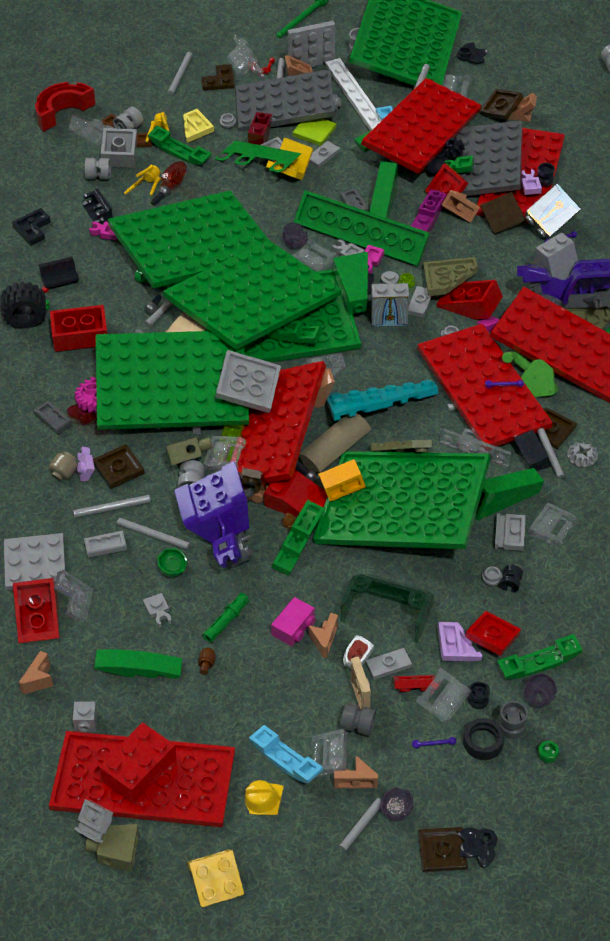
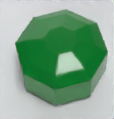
(548, 751)

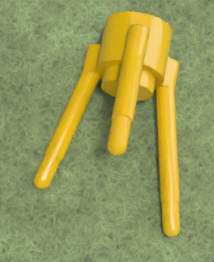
(161, 120)
(151, 174)

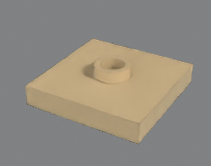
(360, 683)

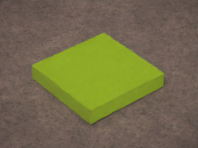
(315, 130)

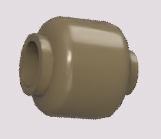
(63, 466)

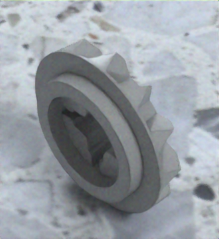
(580, 459)

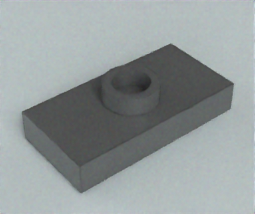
(354, 199)
(53, 417)

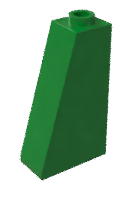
(384, 189)
(352, 278)
(507, 490)

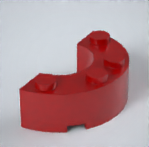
(59, 97)

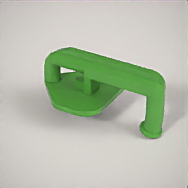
(537, 375)

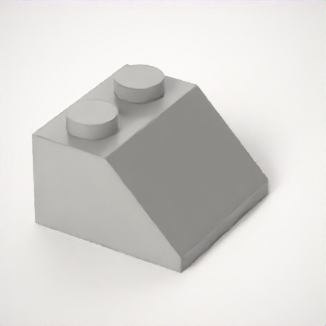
(120, 146)

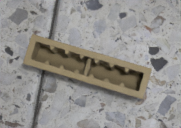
(334, 442)

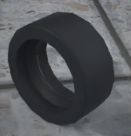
(479, 752)

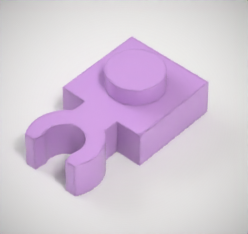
(530, 184)
(85, 465)

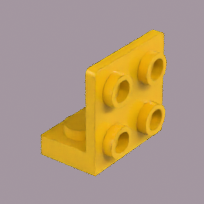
(298, 166)
(216, 877)

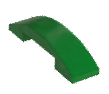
(163, 139)
(541, 660)

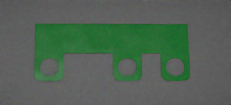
(252, 150)

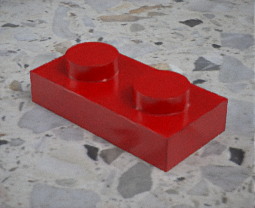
(405, 683)

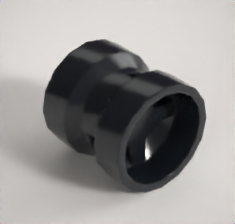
(546, 177)
(511, 577)
(479, 696)

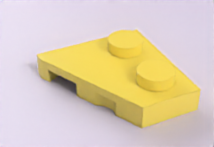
(196, 125)

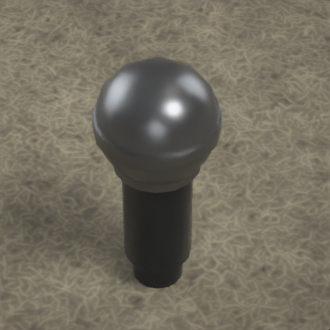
(163, 192)
(151, 307)
(310, 474)

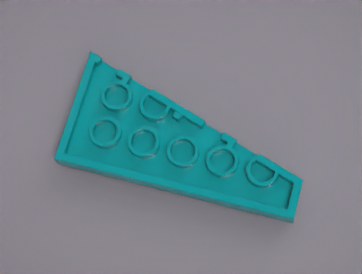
(376, 399)

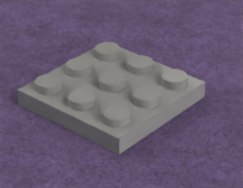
(313, 43)
(248, 381)
(33, 558)

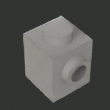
(85, 717)

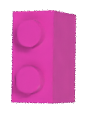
(293, 622)

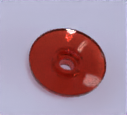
(173, 174)
(78, 414)

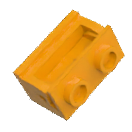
(342, 480)

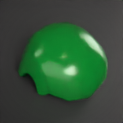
(172, 562)

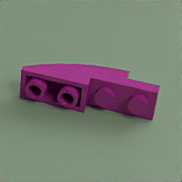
(429, 211)

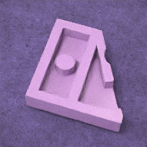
(454, 644)

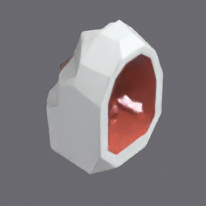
(359, 648)

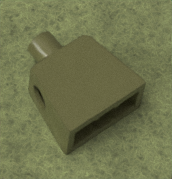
(180, 450)
(117, 848)

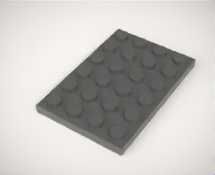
(287, 99)
(496, 157)

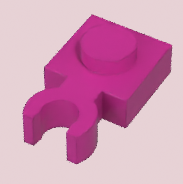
(104, 231)
(374, 257)

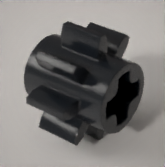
(454, 148)

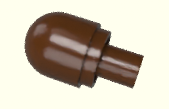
(206, 657)

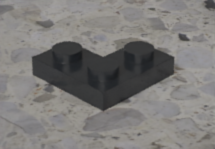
(30, 224)

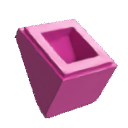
(489, 323)

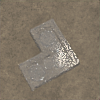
(78, 594)

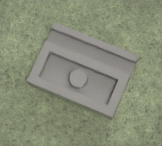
(510, 532)
(94, 820)

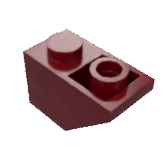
(260, 128)

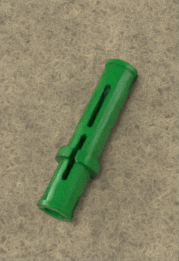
(231, 611)

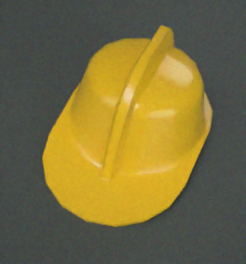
(263, 798)

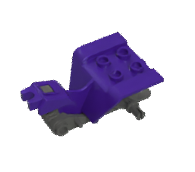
(585, 287)
(219, 513)

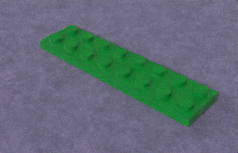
(361, 227)

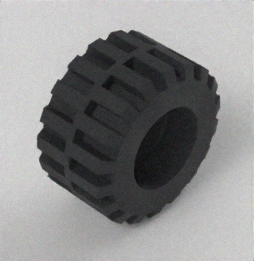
(23, 305)

